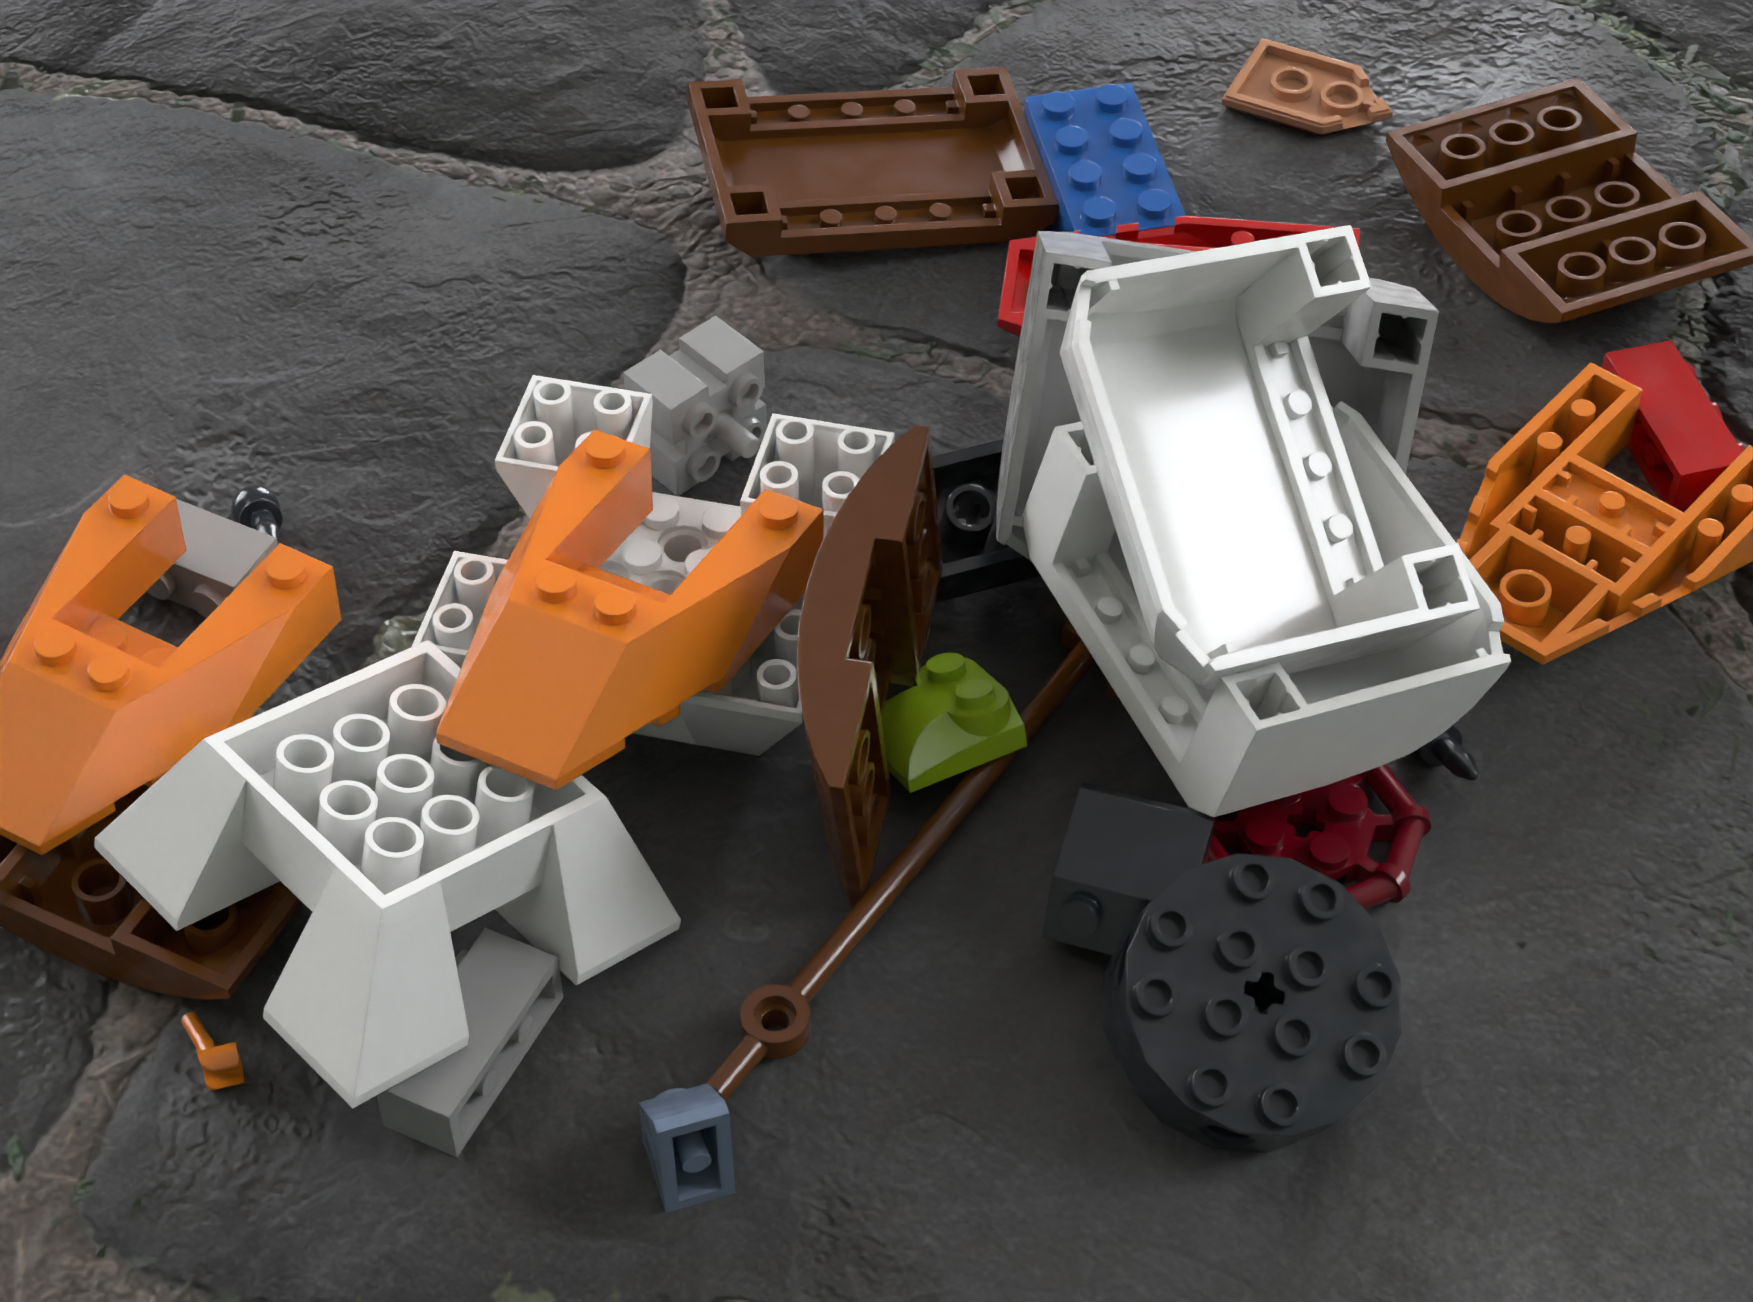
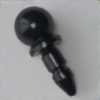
(258, 509)
(1448, 751)

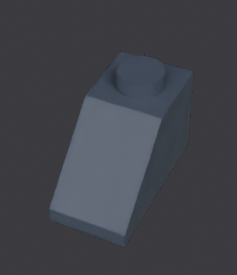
(688, 1145)

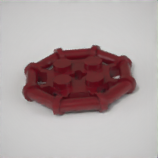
(1344, 836)

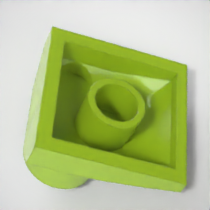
(949, 722)

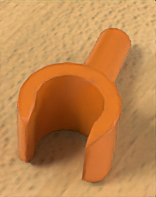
(219, 1063)

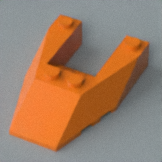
(1582, 548)
(588, 657)
(112, 708)

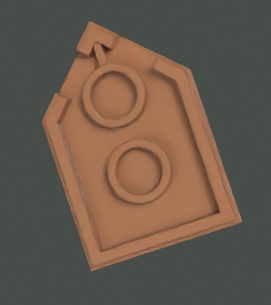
(1304, 90)

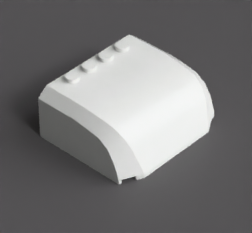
(1234, 464)
(1262, 728)

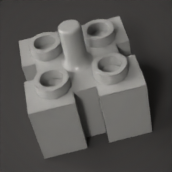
(702, 403)

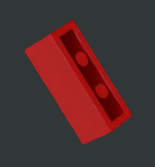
(1677, 429)

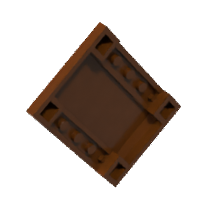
(872, 166)

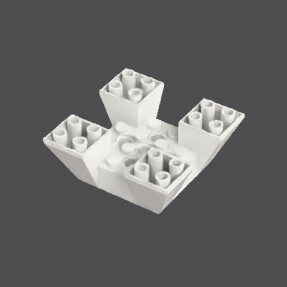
(796, 459)
(390, 856)

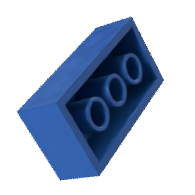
(1101, 160)

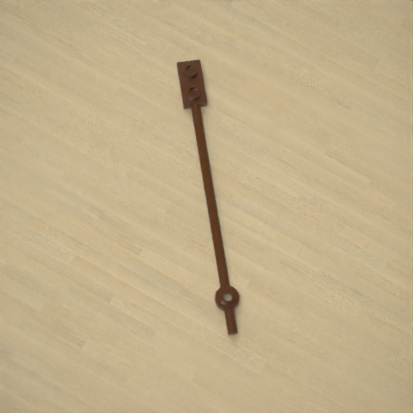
(789, 1004)

